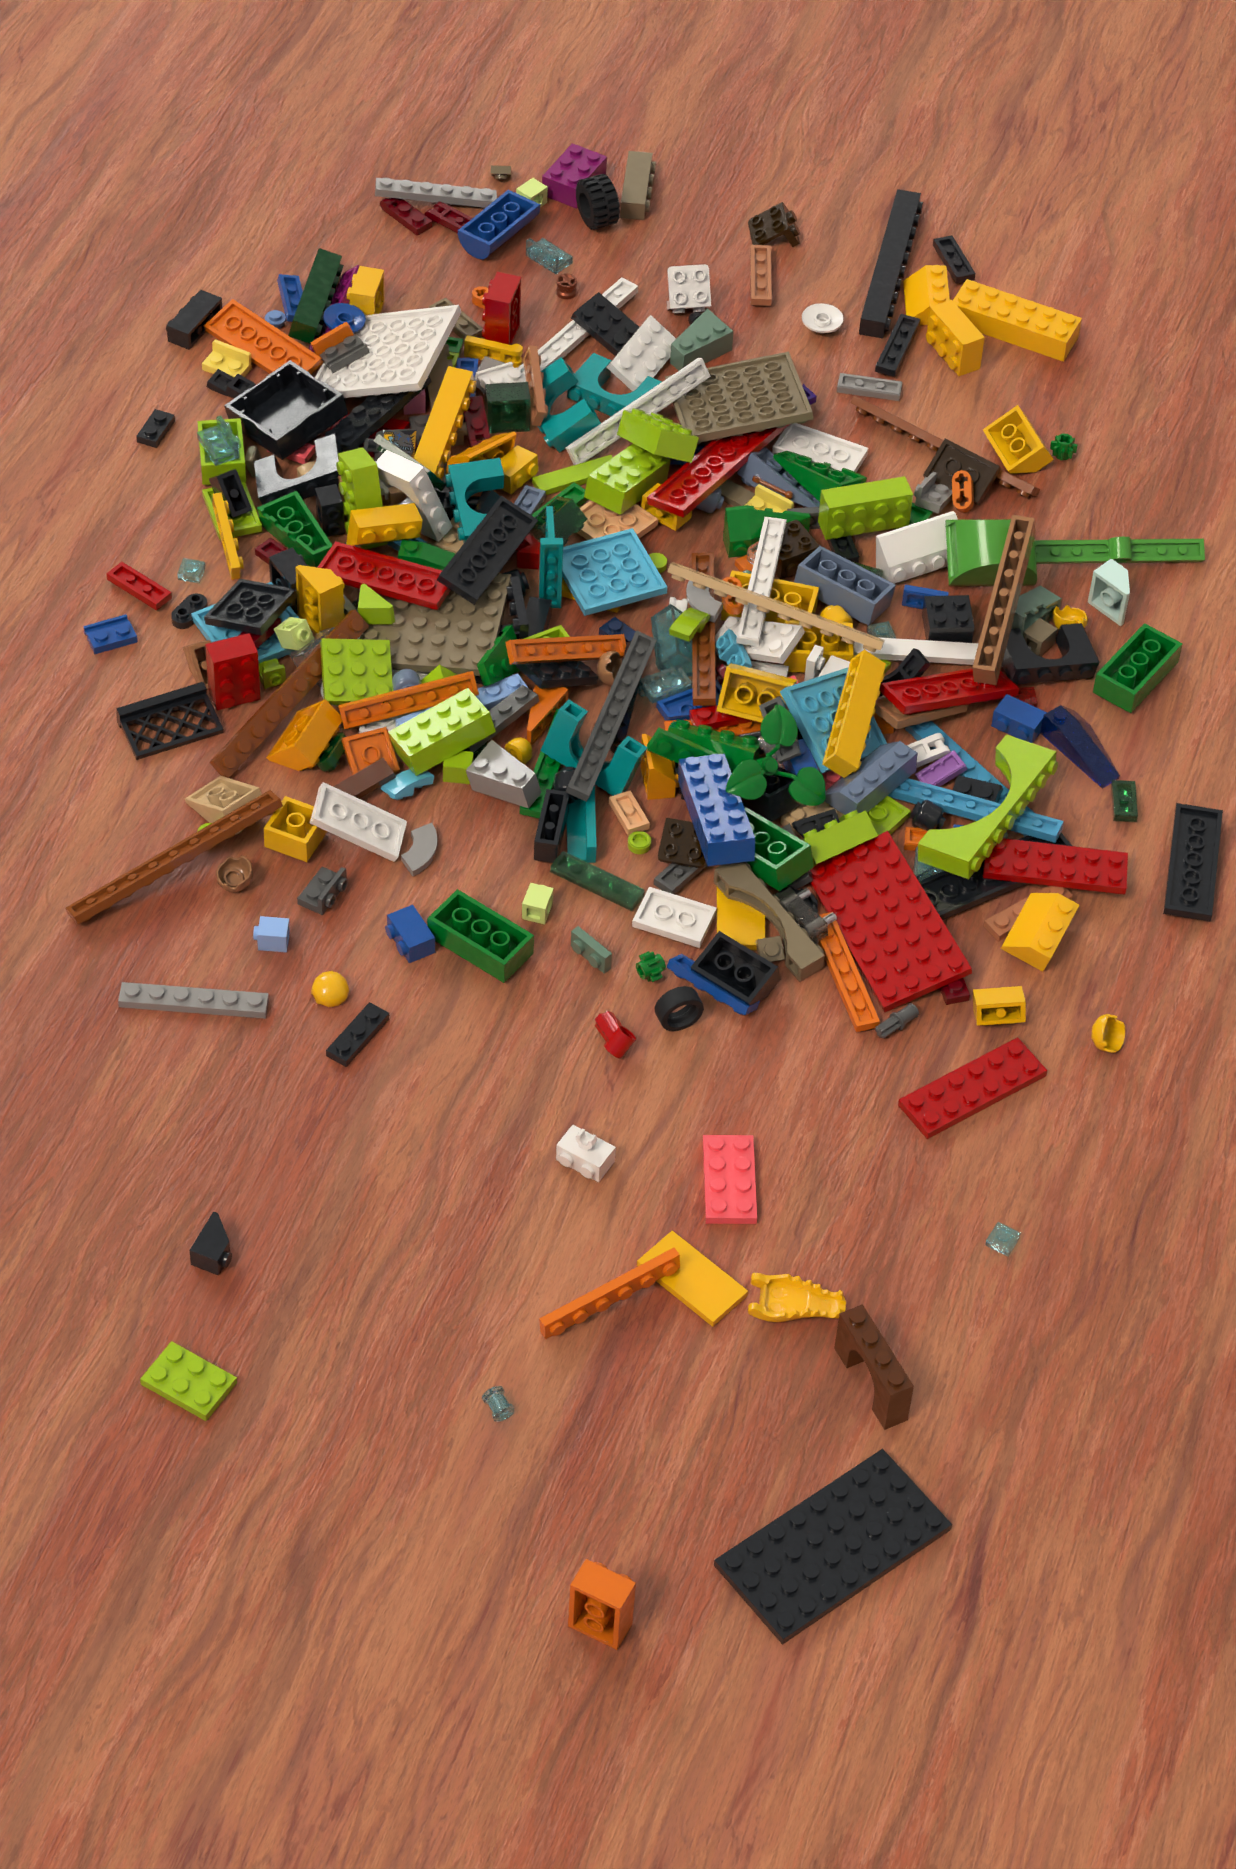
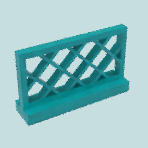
(551, 563)

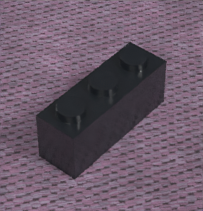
(189, 323)
(551, 826)

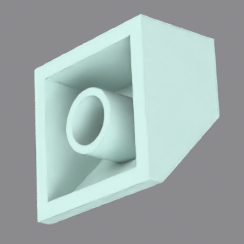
(1110, 591)

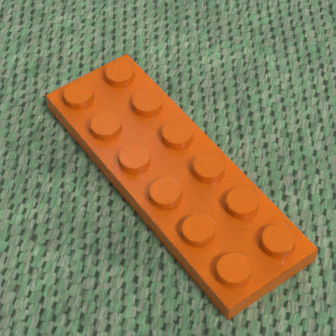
(266, 343)

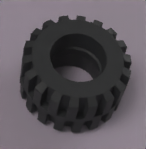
(597, 201)

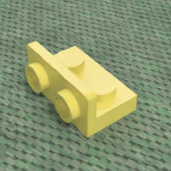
(227, 359)
(767, 498)

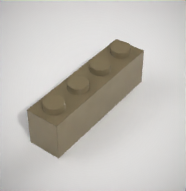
(636, 185)

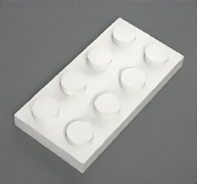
(642, 354)
(821, 447)
(775, 641)
(358, 822)

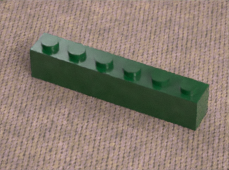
(316, 296)

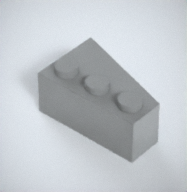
(503, 776)

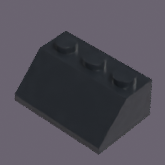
(737, 969)

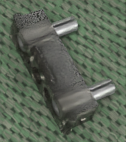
(804, 914)

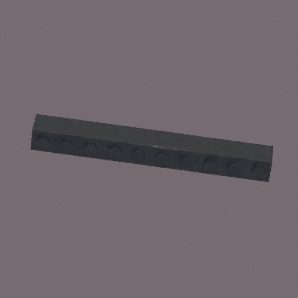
(890, 264)

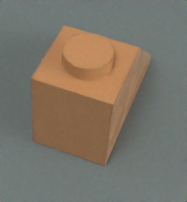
(196, 661)

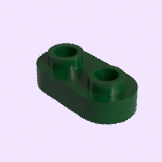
(329, 758)

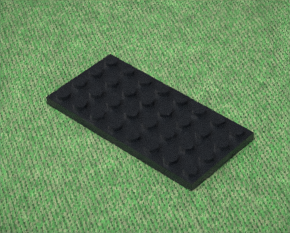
(832, 1545)

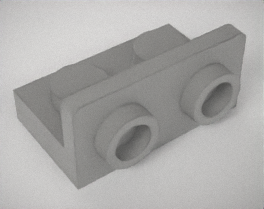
(932, 496)

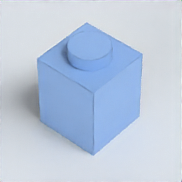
(272, 934)

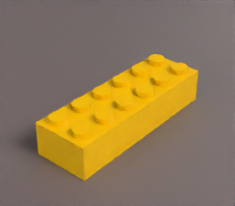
(1018, 320)

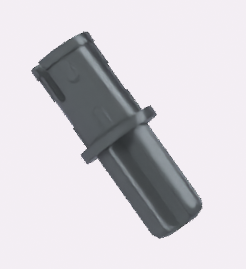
(897, 1021)

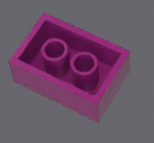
(568, 169)

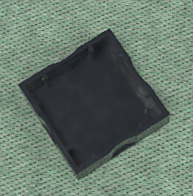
(287, 409)

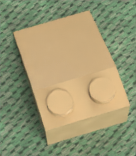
(221, 798)

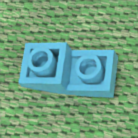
(731, 651)
(405, 783)

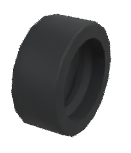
(676, 998)

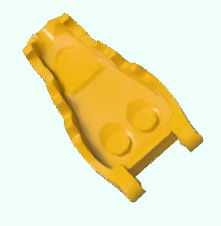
(790, 1299)

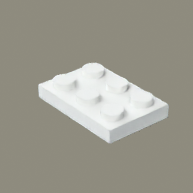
(674, 917)

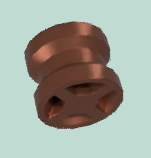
(566, 286)

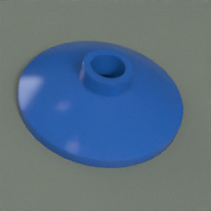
(343, 312)

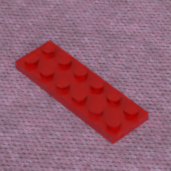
(386, 575)
(944, 691)
(1058, 866)
(972, 1088)

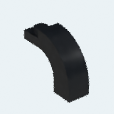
(911, 667)

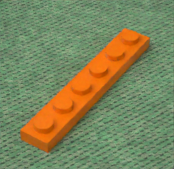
(563, 648)
(405, 700)
(848, 979)
(609, 1293)

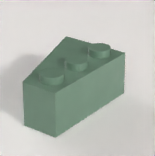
(704, 339)
(1035, 605)

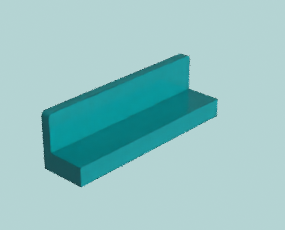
(582, 829)

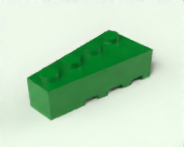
(295, 527)
(724, 742)

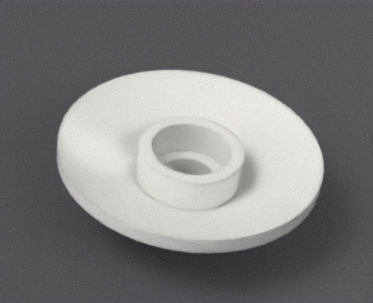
(822, 318)

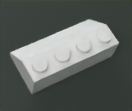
(913, 549)

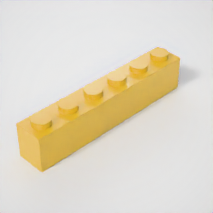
(445, 419)
(854, 714)

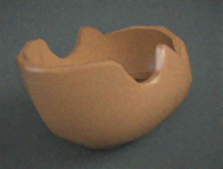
(608, 667)
(234, 874)

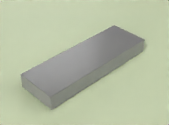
(869, 387)

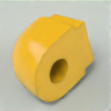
(520, 749)

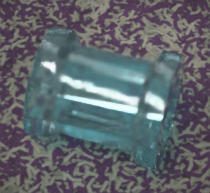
(498, 1403)

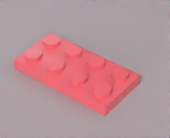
(729, 1179)

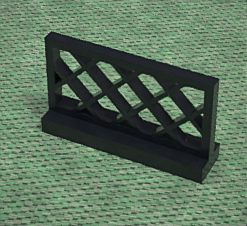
(163, 707)

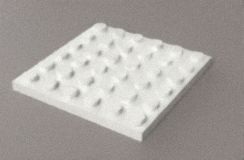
(401, 352)

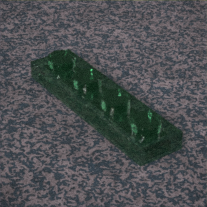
(597, 881)

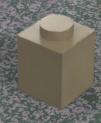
(1040, 636)

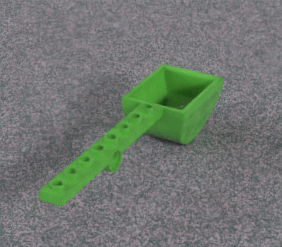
(978, 544)

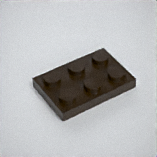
(954, 458)

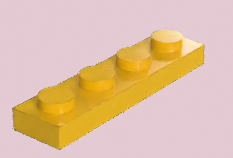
(225, 529)

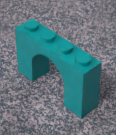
(591, 379)
(573, 423)
(467, 480)
(565, 747)

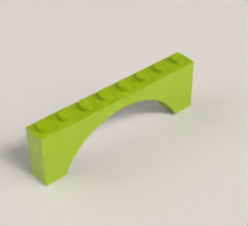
(965, 847)

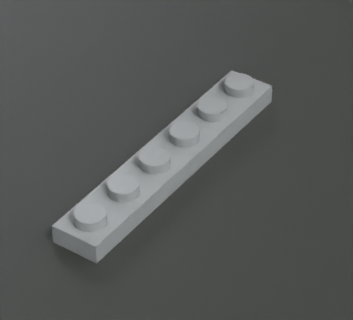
(434, 192)
(193, 1000)

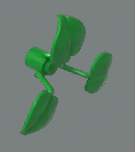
(748, 777)

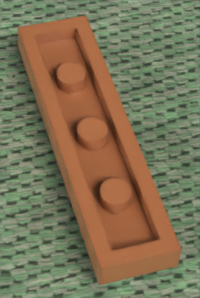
(760, 275)
(535, 377)
(1002, 922)

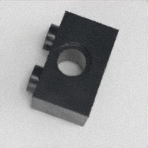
(330, 510)

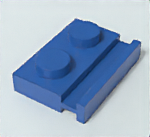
(110, 634)

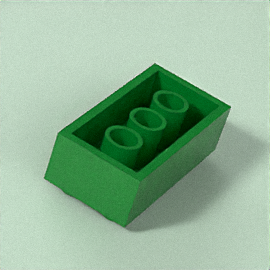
(1137, 668)
(778, 854)
(481, 936)

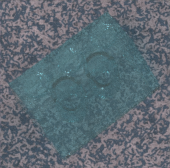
(670, 649)

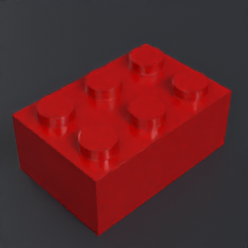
(502, 308)
(233, 671)

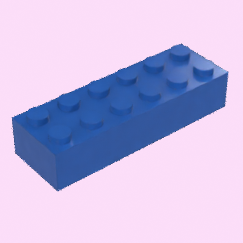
(715, 814)

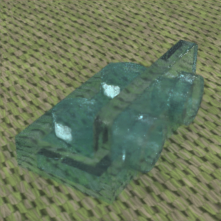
(548, 255)
(220, 442)
(664, 684)

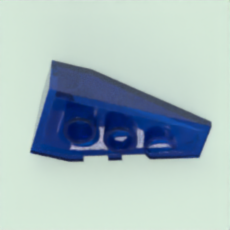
(1079, 743)

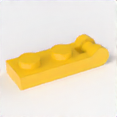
(479, 348)

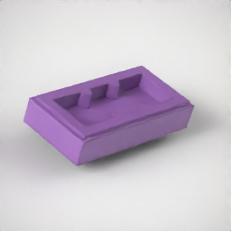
(942, 770)

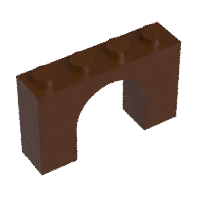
(861, 1341)

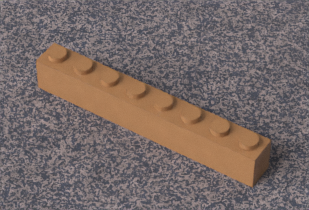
(1004, 600)

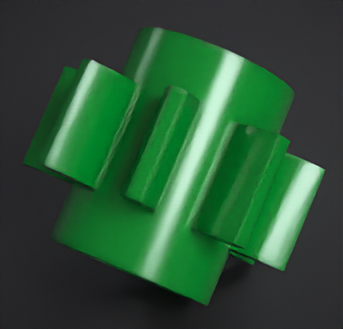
(1063, 446)
(650, 966)

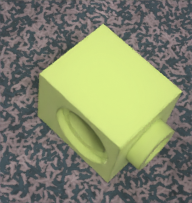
(534, 191)
(294, 633)
(537, 903)

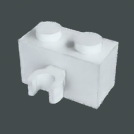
(585, 1153)

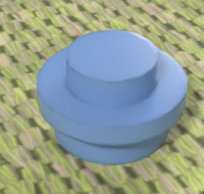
(276, 318)

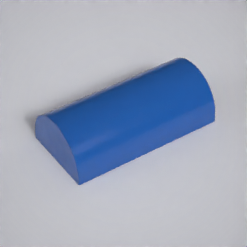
(497, 224)

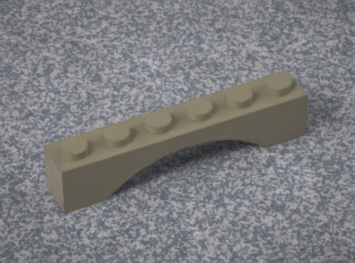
(741, 884)

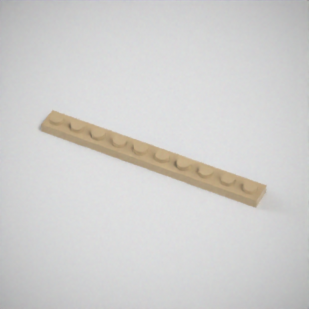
(784, 610)

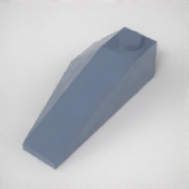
(769, 470)

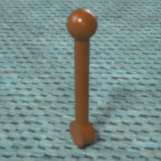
(788, 494)

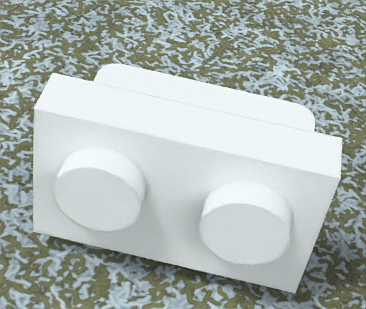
(688, 288)

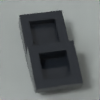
(228, 385)

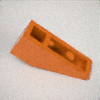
(543, 712)

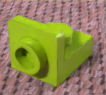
(271, 673)

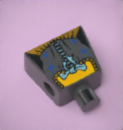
(402, 438)

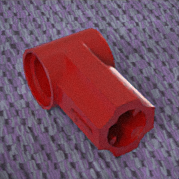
(617, 1037)

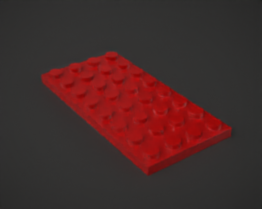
(888, 922)

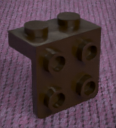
(772, 224)
(795, 548)
(680, 844)

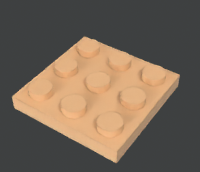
(605, 522)

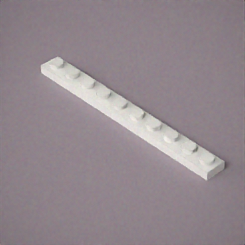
(574, 334)

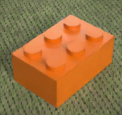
(601, 1603)

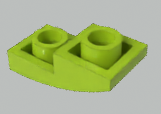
(688, 624)

